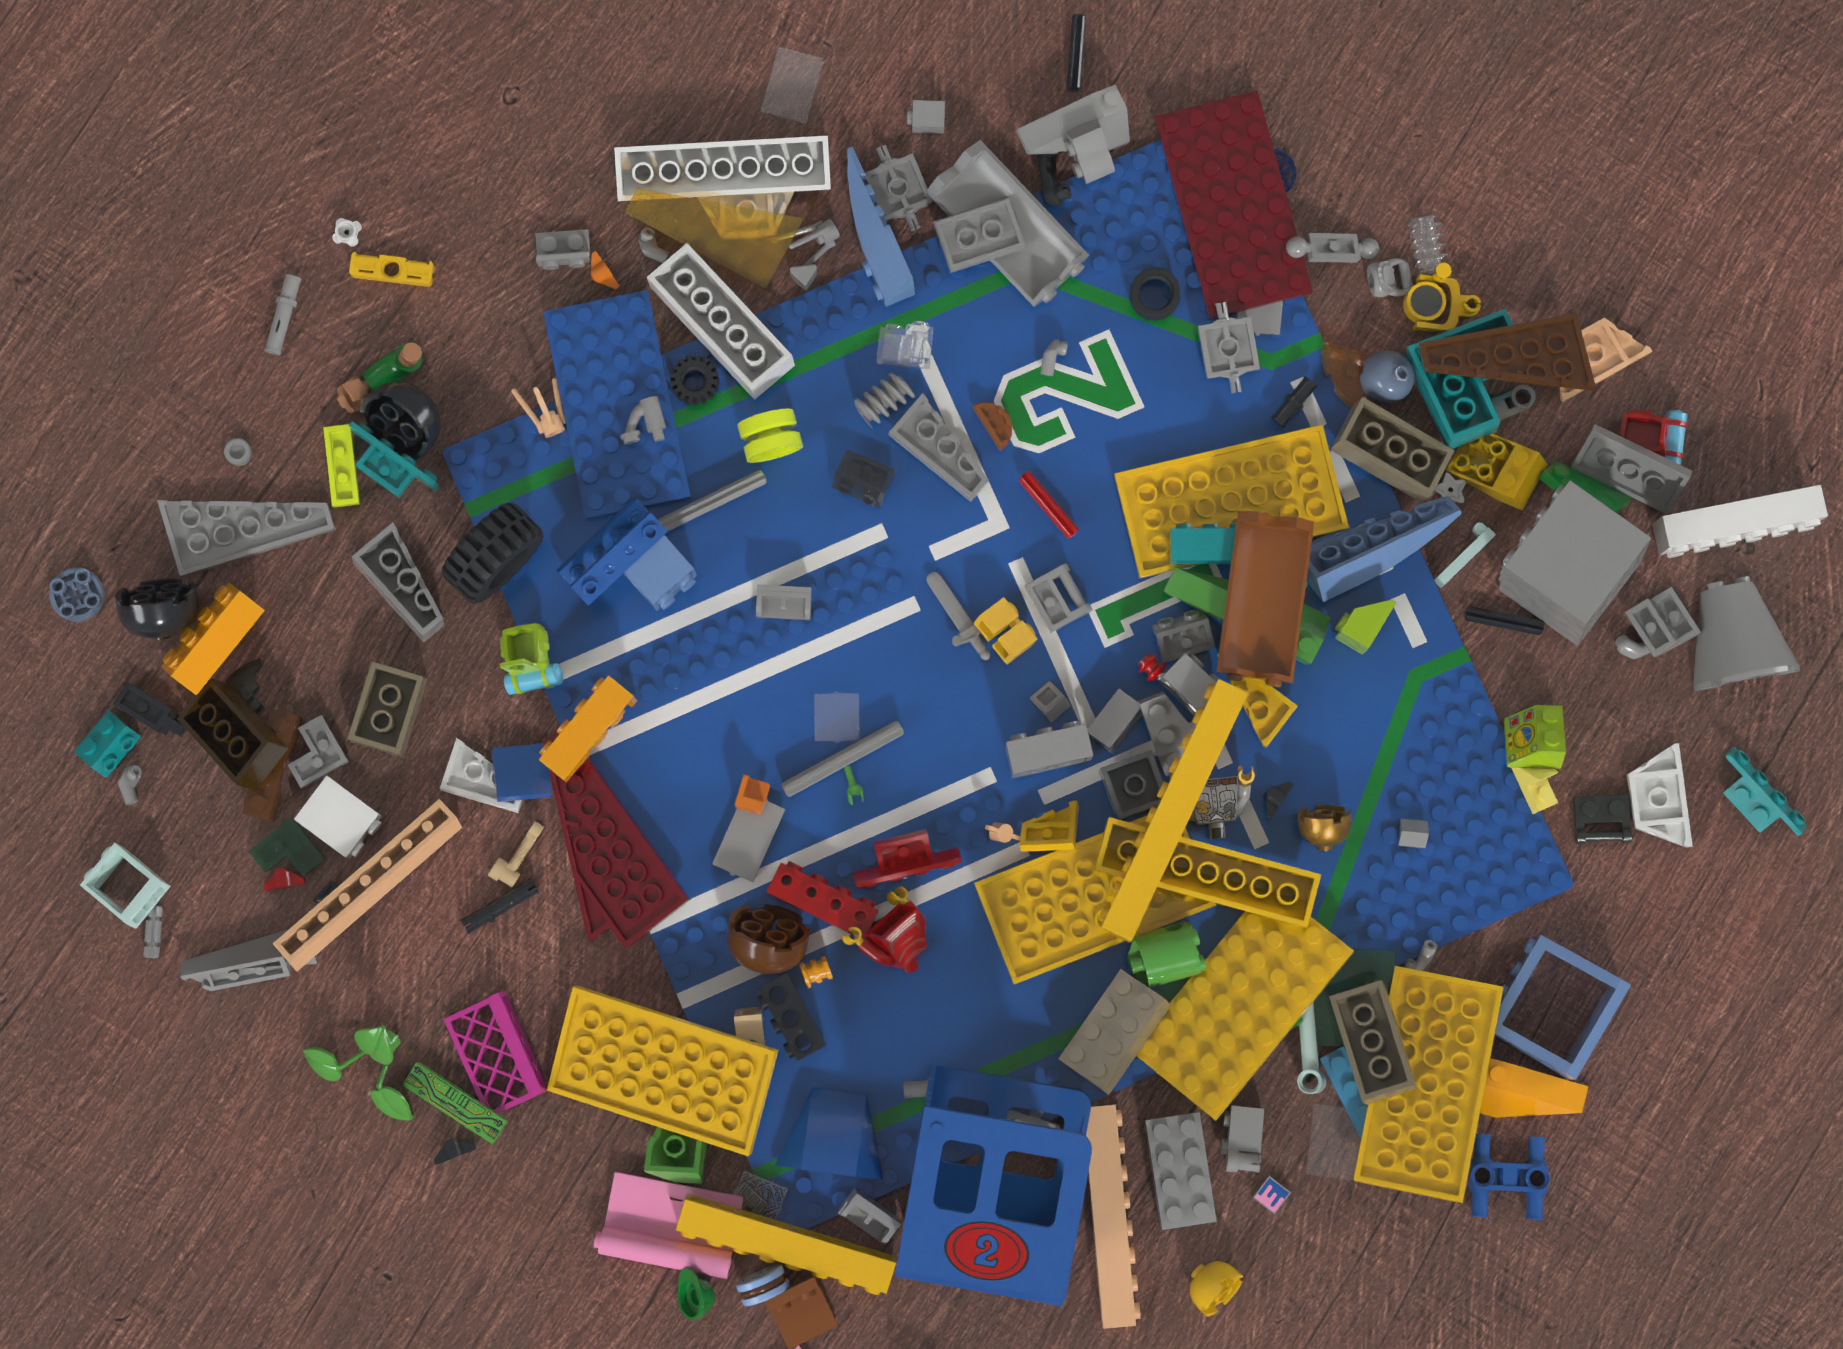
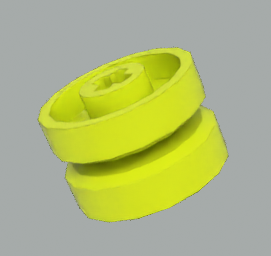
(770, 435)

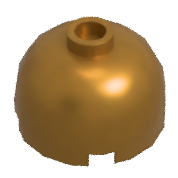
(1324, 826)

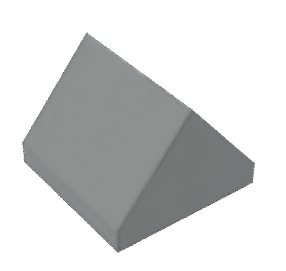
(804, 275)
(1413, 833)

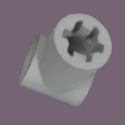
(1501, 407)

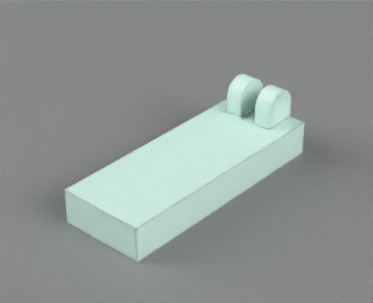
(1483, 536)

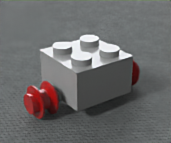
(1183, 680)

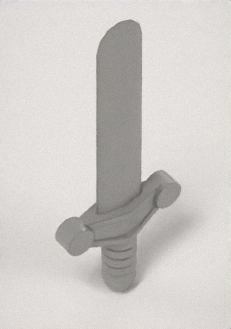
(967, 629)

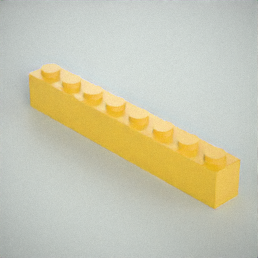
(786, 1244)

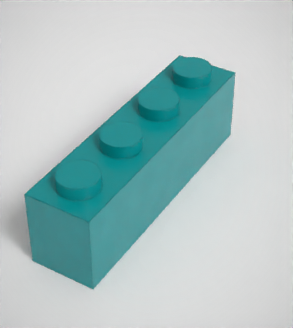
(1202, 544)

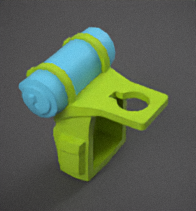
(527, 659)

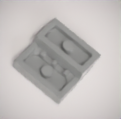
(1662, 622)

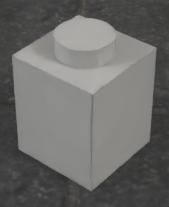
(927, 117)

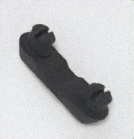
(1052, 190)

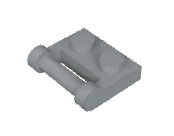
(1050, 602)

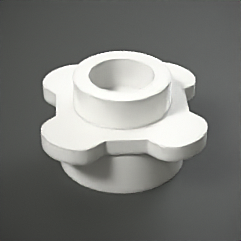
(343, 225)

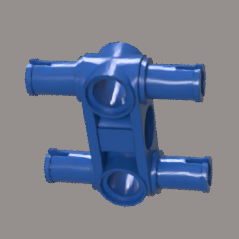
(1508, 1177)

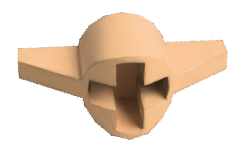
(1001, 832)

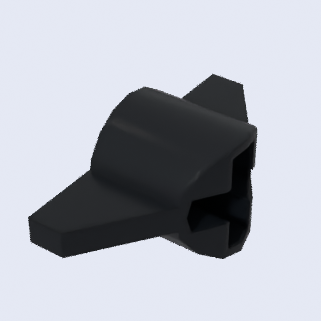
(1275, 796)
(453, 1148)

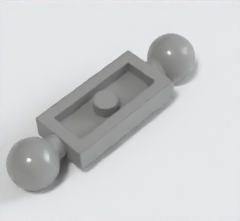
(1332, 247)

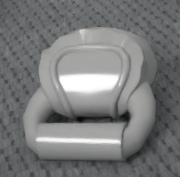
(1382, 279)

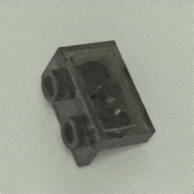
(863, 478)

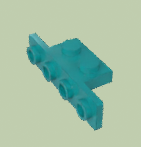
(388, 467)
(1757, 798)

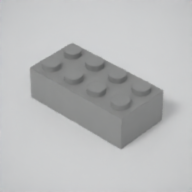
(1180, 1170)

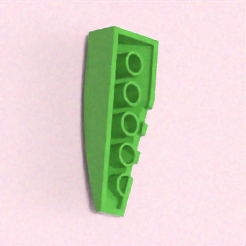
(1209, 596)

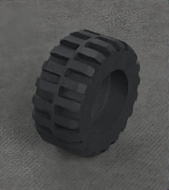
(492, 553)

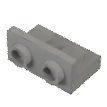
(563, 248)
(1183, 635)

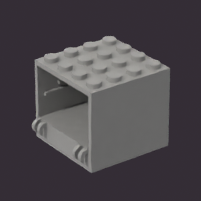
(1572, 562)

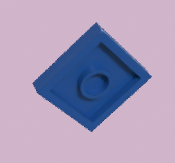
(520, 773)

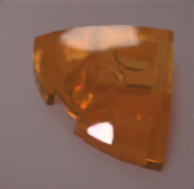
(1345, 370)

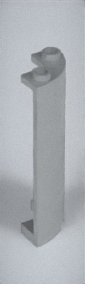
(1050, 250)

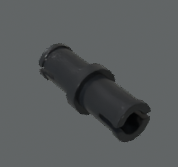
(1294, 402)

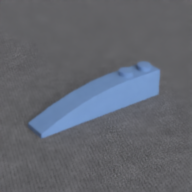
(880, 249)
(1361, 553)

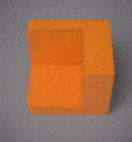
(752, 795)

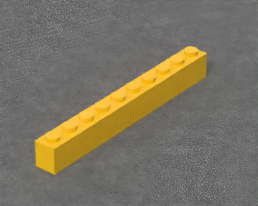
(1173, 810)

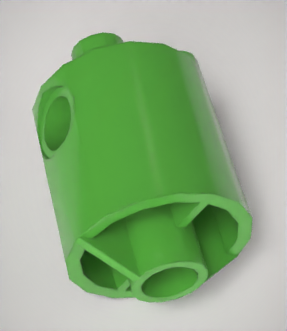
(1166, 955)

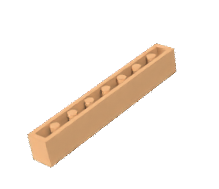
(367, 885)
(1109, 1219)

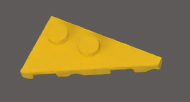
(1265, 708)

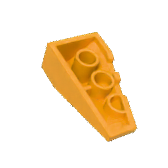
(1525, 1092)

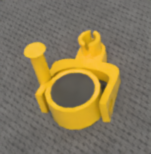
(1428, 301)

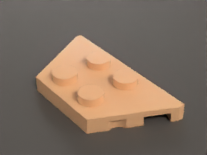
(1608, 352)

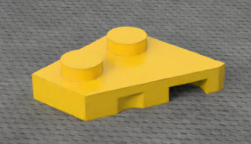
(1051, 830)

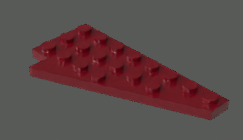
(612, 862)

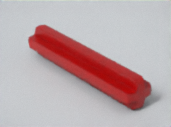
(1048, 504)

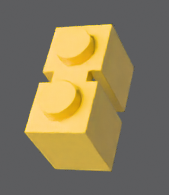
(996, 620)

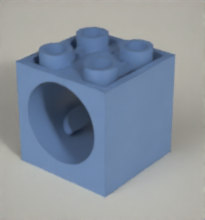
(661, 574)

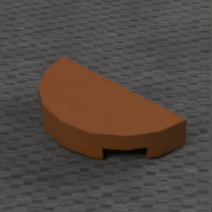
(996, 422)

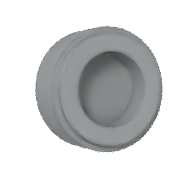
(238, 451)

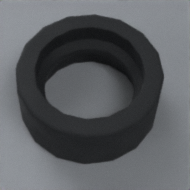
(1163, 275)

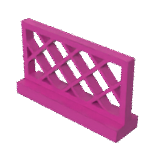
(513, 1038)

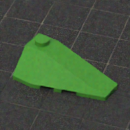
(675, 1157)

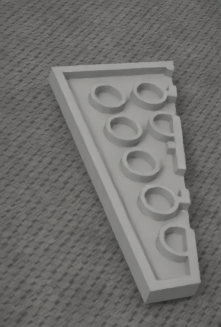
(227, 531)

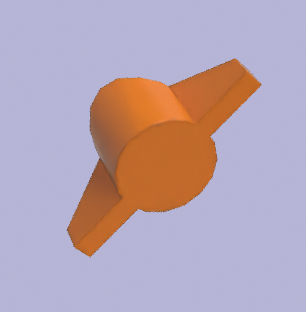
(601, 273)

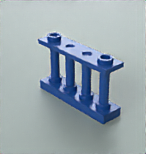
(611, 551)

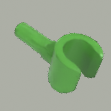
(853, 789)

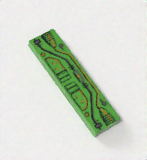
(455, 1102)

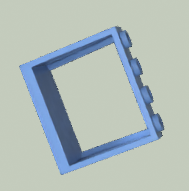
(1593, 1030)

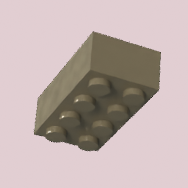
(1392, 449)
(1114, 1031)
(1373, 1042)

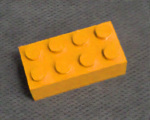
(211, 638)

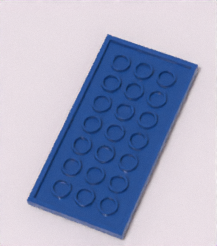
(604, 366)

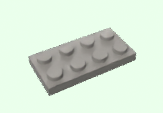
(1631, 469)

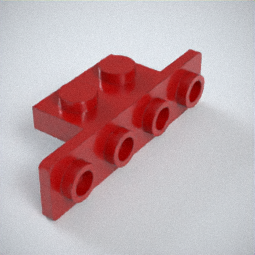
(903, 857)

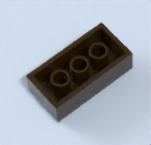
(232, 734)

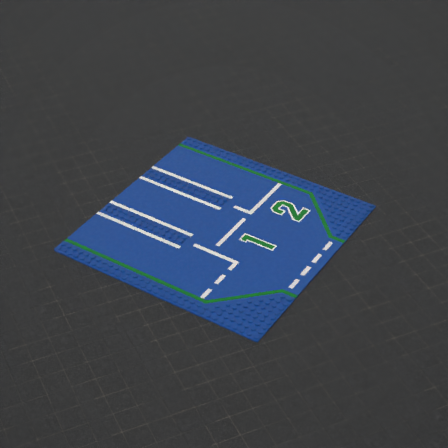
(735, 692)

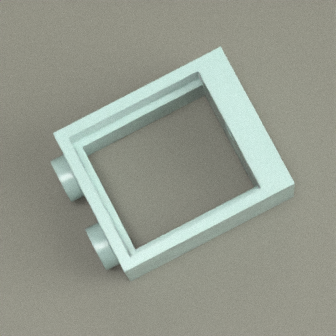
(143, 901)

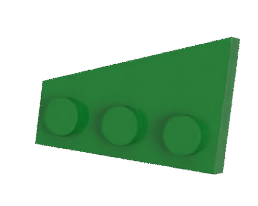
(1560, 474)

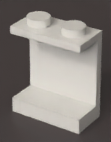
(339, 818)

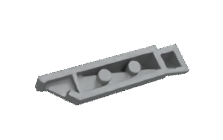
(239, 964)

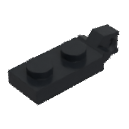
(148, 710)

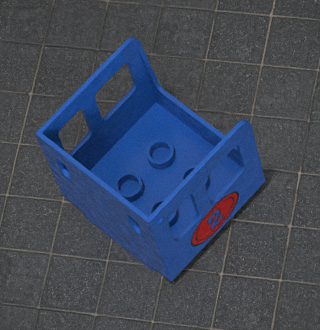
(987, 1224)

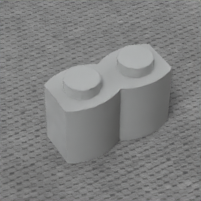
(1089, 151)

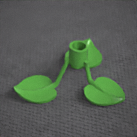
(380, 1046)

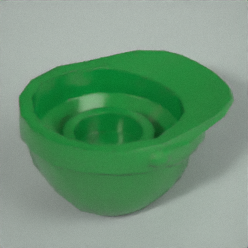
(694, 1294)

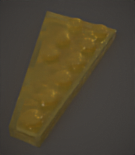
(731, 235)

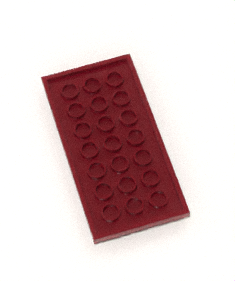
(1232, 203)

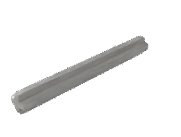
(713, 500)
(842, 758)

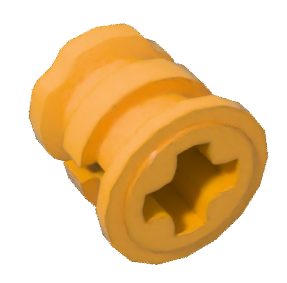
(816, 971)

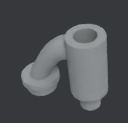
(653, 418)

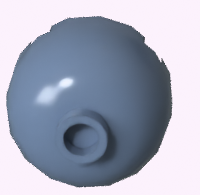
(1387, 377)

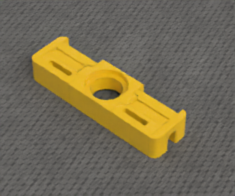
(409, 272)

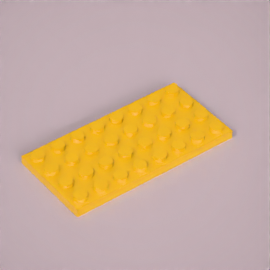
(1269, 475)
(1052, 905)
(1241, 1007)
(662, 1070)
(1428, 1135)

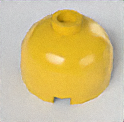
(1214, 1284)

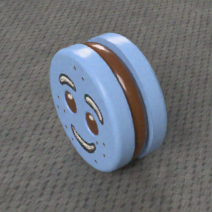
(762, 1285)

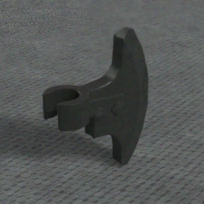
(245, 685)

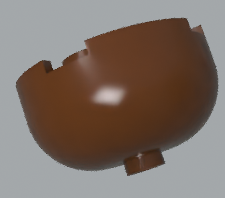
(764, 949)

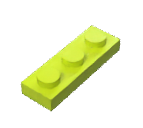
(341, 466)

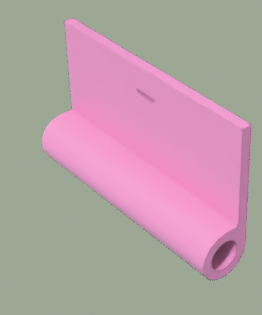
(644, 1224)

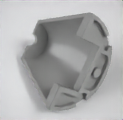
(1737, 637)

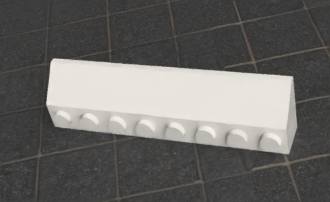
(724, 167)

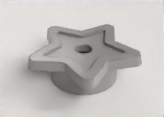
(1456, 485)

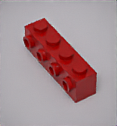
(821, 900)

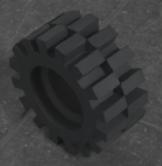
(694, 396)

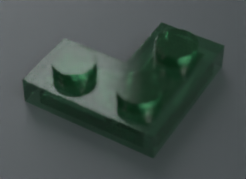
(288, 842)

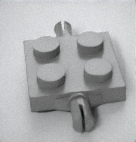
(899, 187)
(1228, 347)

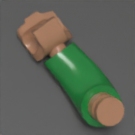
(391, 367)

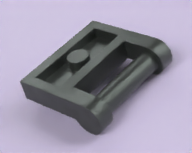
(1602, 810)

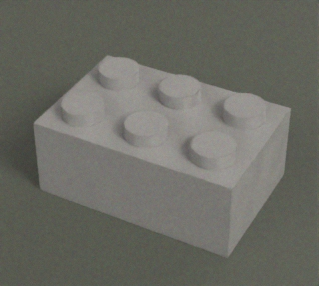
(1048, 749)

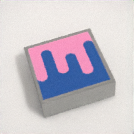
(1271, 1195)

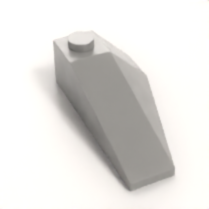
(1104, 106)

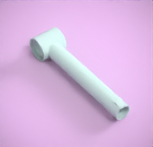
(1309, 1053)

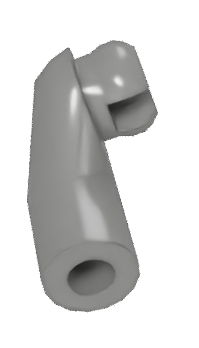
(1630, 648)
(1424, 958)

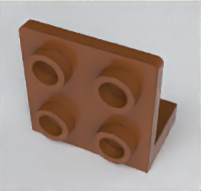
(801, 1312)

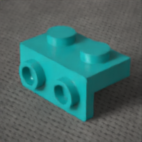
(107, 744)

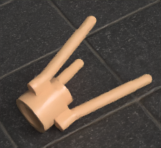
(550, 423)

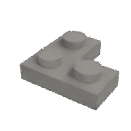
(325, 753)

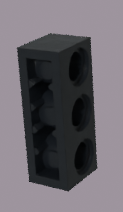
(793, 1002)

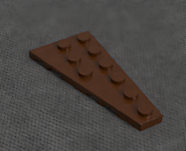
(1529, 352)

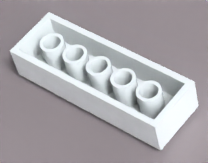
(720, 321)
(1740, 520)

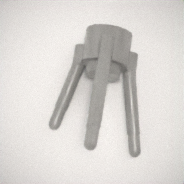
(823, 232)

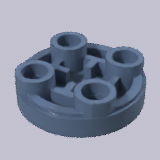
(76, 594)

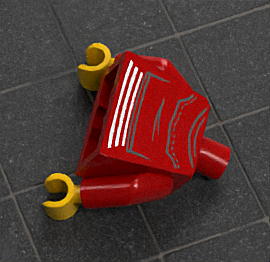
(896, 937)

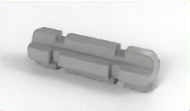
(153, 932)

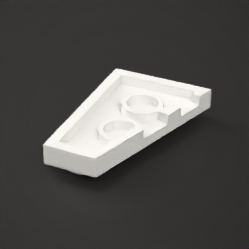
(473, 778)

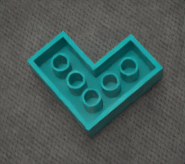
(1454, 401)

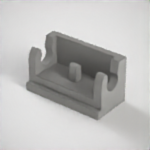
(783, 602)
(1115, 721)
(869, 1216)

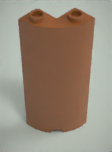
(1265, 597)

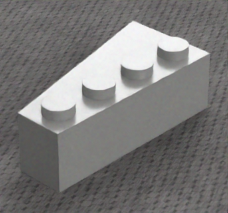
(394, 575)

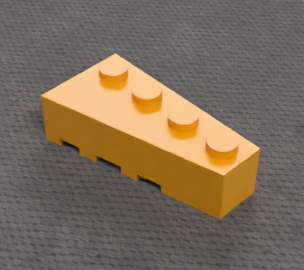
(586, 728)

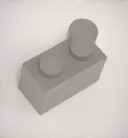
(1243, 1138)

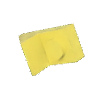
(1536, 787)

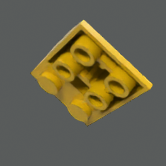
(1499, 468)

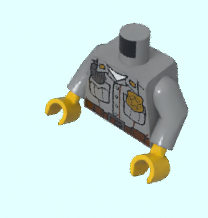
(1222, 802)

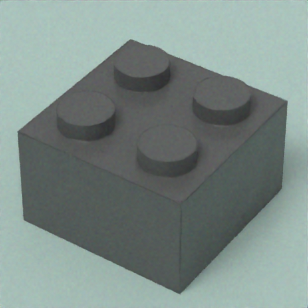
(1132, 785)

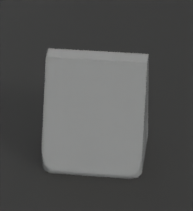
(1050, 701)

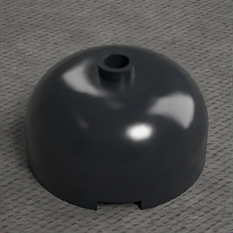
(408, 407)
(158, 615)

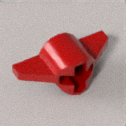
(283, 879)

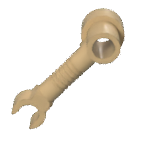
(507, 871)

